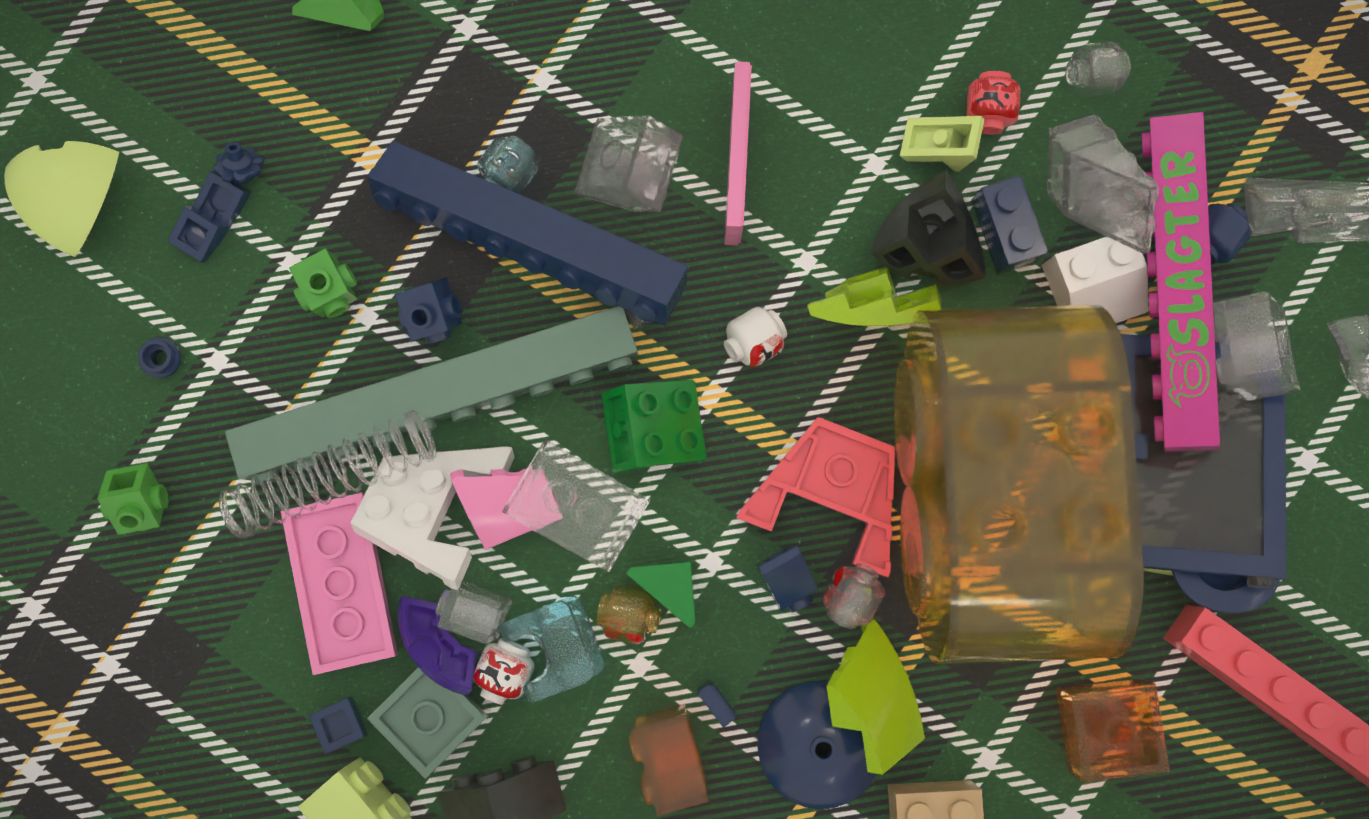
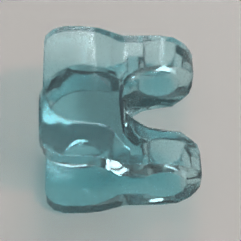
(568, 644)

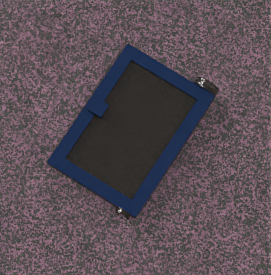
(1216, 506)

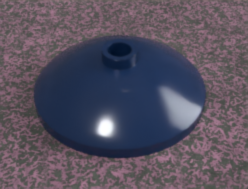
(788, 744)

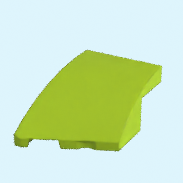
(872, 301)
(876, 697)

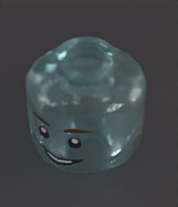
(508, 163)

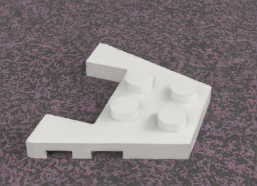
(410, 507)

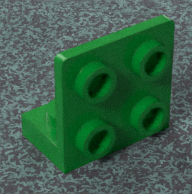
(653, 425)

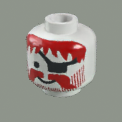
(755, 337)
(503, 671)

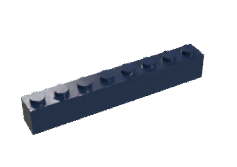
(528, 233)

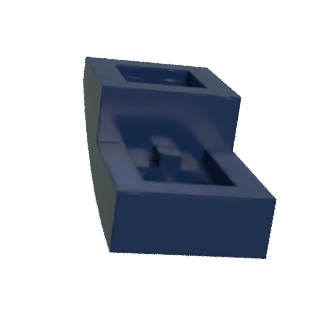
(210, 218)

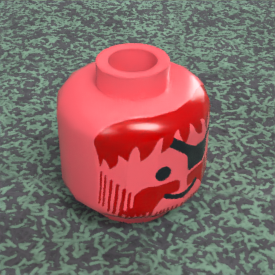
(995, 99)

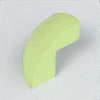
(61, 190)

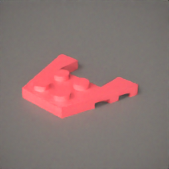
(840, 473)

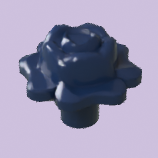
(238, 164)

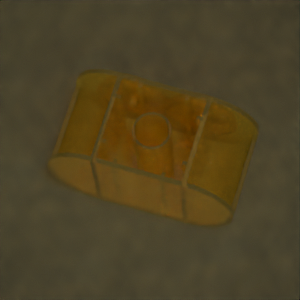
(1019, 484)

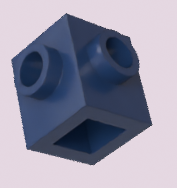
(429, 311)

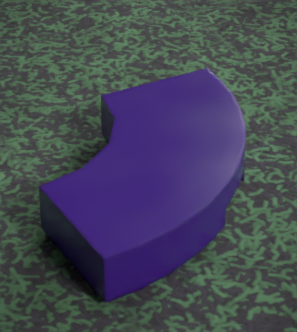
(435, 648)

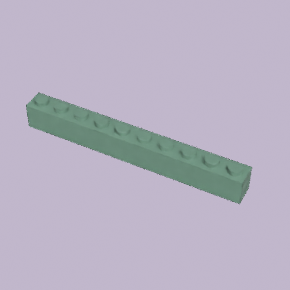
(436, 393)

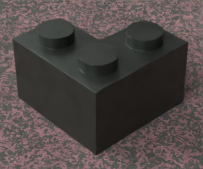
(522, 793)

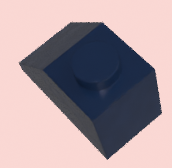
(788, 579)

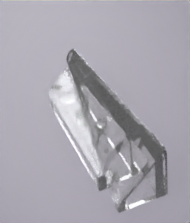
(1309, 208)

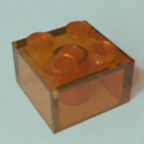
(1112, 730)
(670, 759)

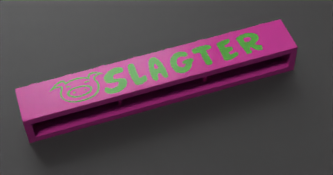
(1183, 286)

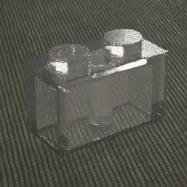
(473, 612)

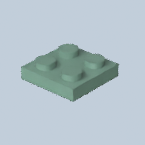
(426, 721)

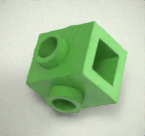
(324, 284)
(132, 499)

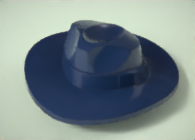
(1222, 592)

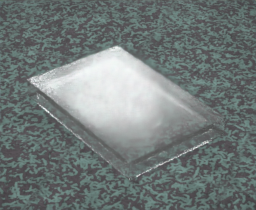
(575, 505)

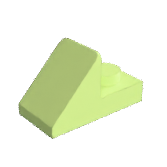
(942, 140)

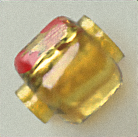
(628, 614)

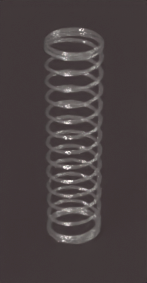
(408, 417)

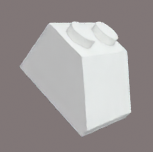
(1100, 275)

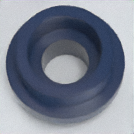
(148, 354)

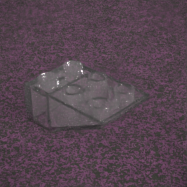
(1101, 183)

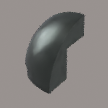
(931, 235)

